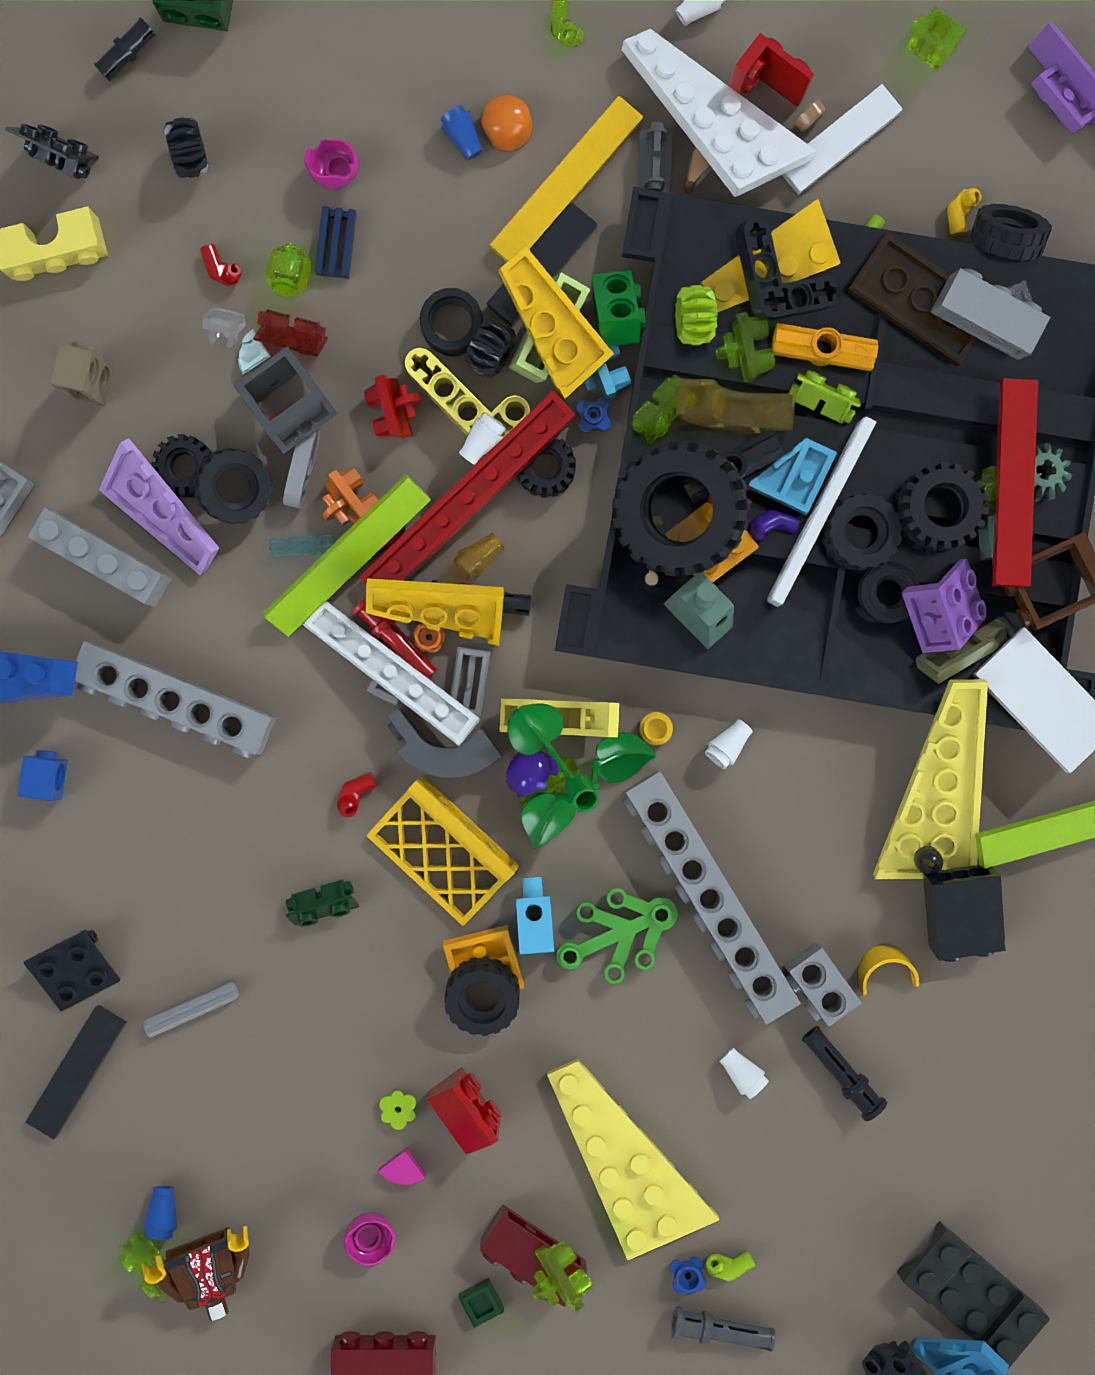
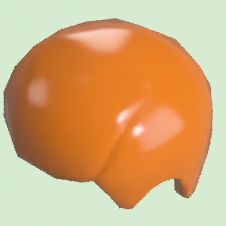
(507, 122)

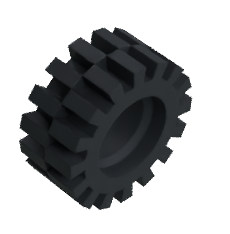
(167, 456)
(557, 483)

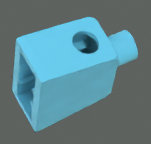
(534, 935)

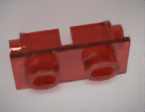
(305, 337)

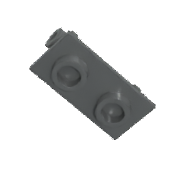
(655, 158)

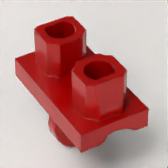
(396, 404)

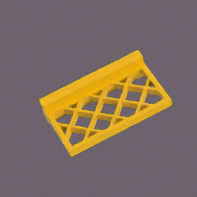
(462, 830)

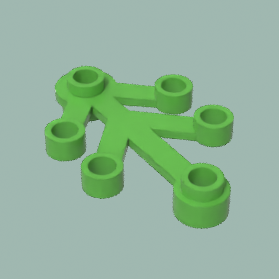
(622, 931)

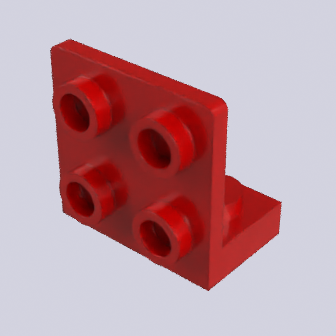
(771, 64)

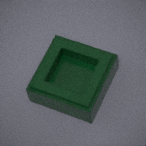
(481, 1302)

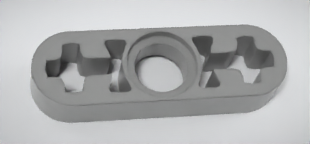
(301, 470)

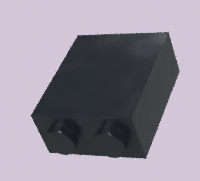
(964, 912)

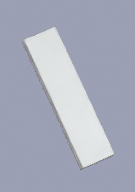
(845, 137)

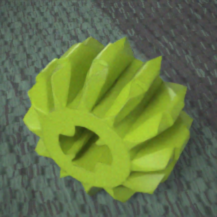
(696, 315)

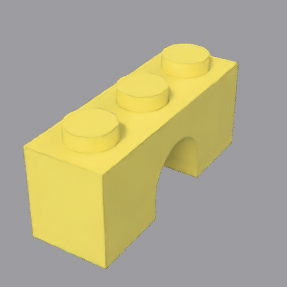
(77, 242)

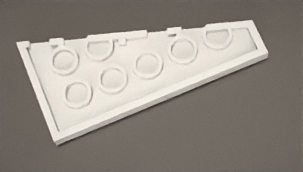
(724, 126)

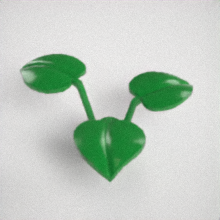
(546, 814)

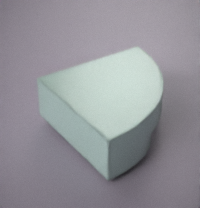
(251, 354)

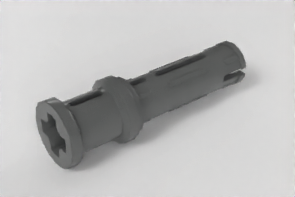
(707, 1328)

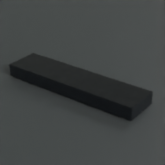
(552, 252)
(76, 1072)

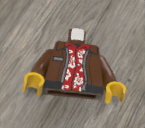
(203, 1271)

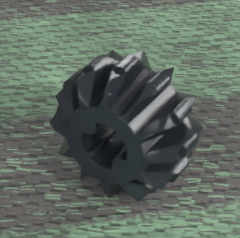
(186, 147)
(490, 347)

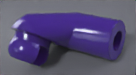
(770, 521)

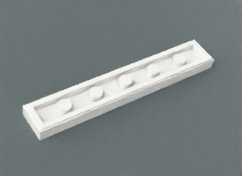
(820, 511)
(392, 673)

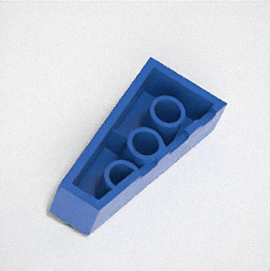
(34, 677)

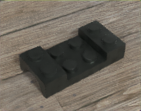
(974, 1295)

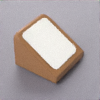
(697, 171)

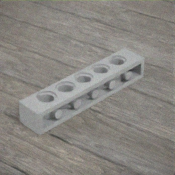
(96, 660)

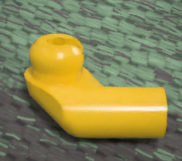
(959, 208)

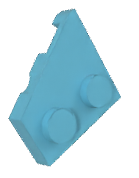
(796, 476)

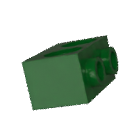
(616, 308)

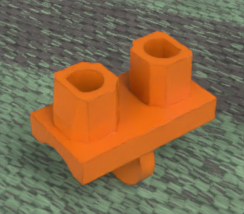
(341, 497)

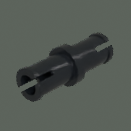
(124, 49)

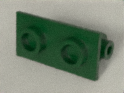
(309, 908)

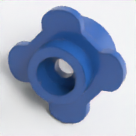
(587, 422)
(694, 1282)

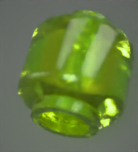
(288, 270)

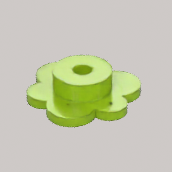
(396, 1117)

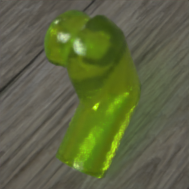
(562, 27)

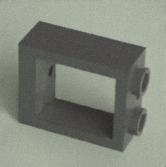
(286, 427)

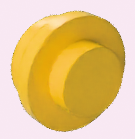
(656, 728)

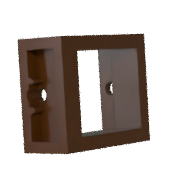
(1084, 559)

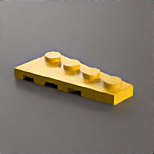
(801, 249)
(557, 328)
(457, 607)

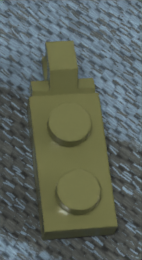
(945, 664)

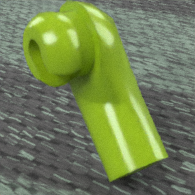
(728, 1268)

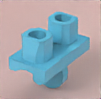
(611, 381)

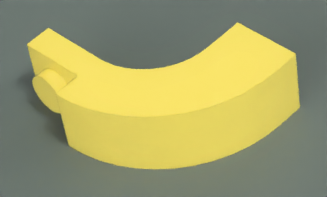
(578, 717)

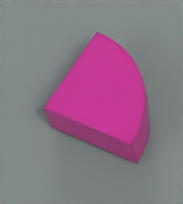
(402, 1169)

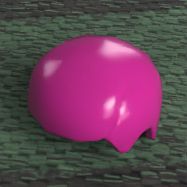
(332, 163)
(369, 1239)

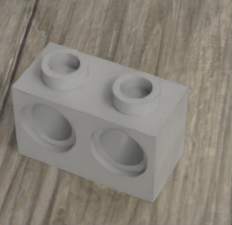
(826, 980)

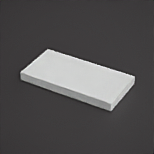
(1042, 698)

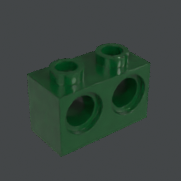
(196, 13)

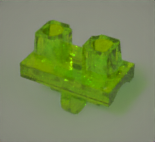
(752, 361)
(570, 1288)

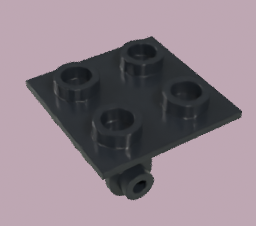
(45, 146)
(72, 970)

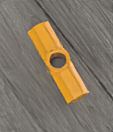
(845, 349)

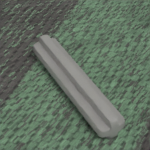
(191, 1009)

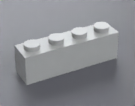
(99, 557)

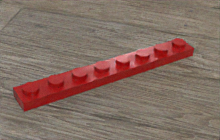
(473, 491)

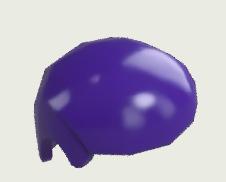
(530, 772)

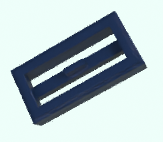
(338, 214)

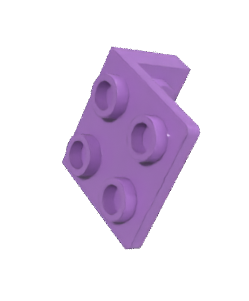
(946, 611)

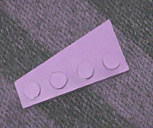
(153, 505)

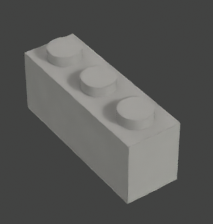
(991, 313)

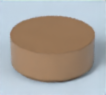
(810, 116)

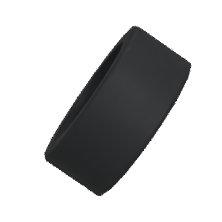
(433, 303)

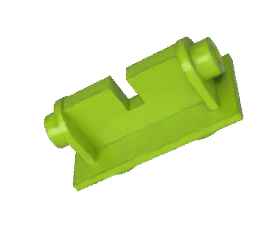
(837, 400)

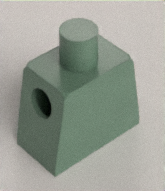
(700, 607)

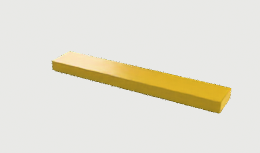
(568, 179)

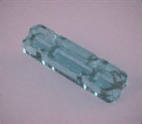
(300, 545)

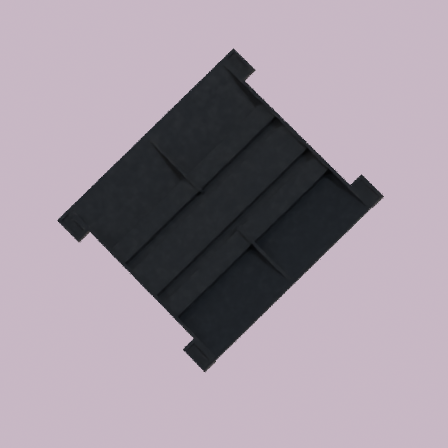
(923, 417)

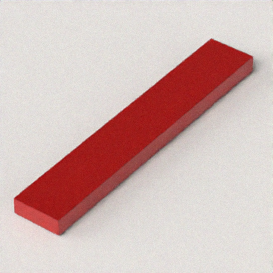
(1015, 483)

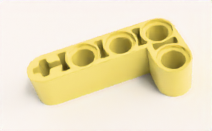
(461, 396)

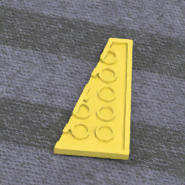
(944, 789)
(634, 1179)

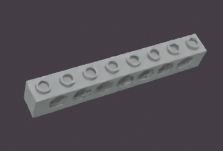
(778, 996)

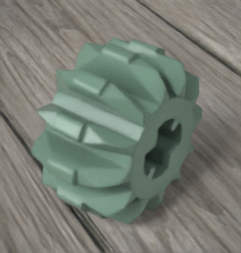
(1053, 470)

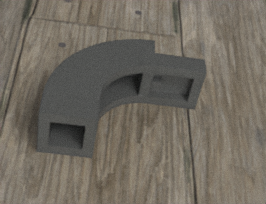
(438, 761)

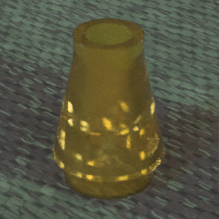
(477, 556)

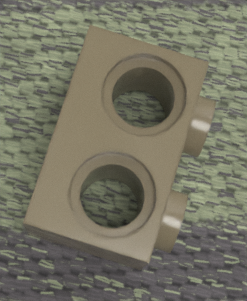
(81, 373)

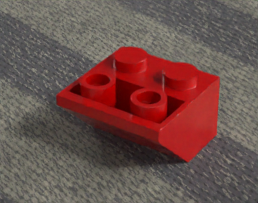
(465, 1111)

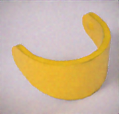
(881, 955)

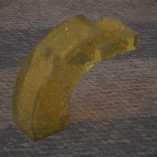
(718, 408)

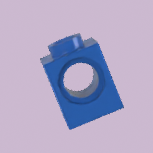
(42, 776)

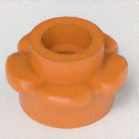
(428, 645)

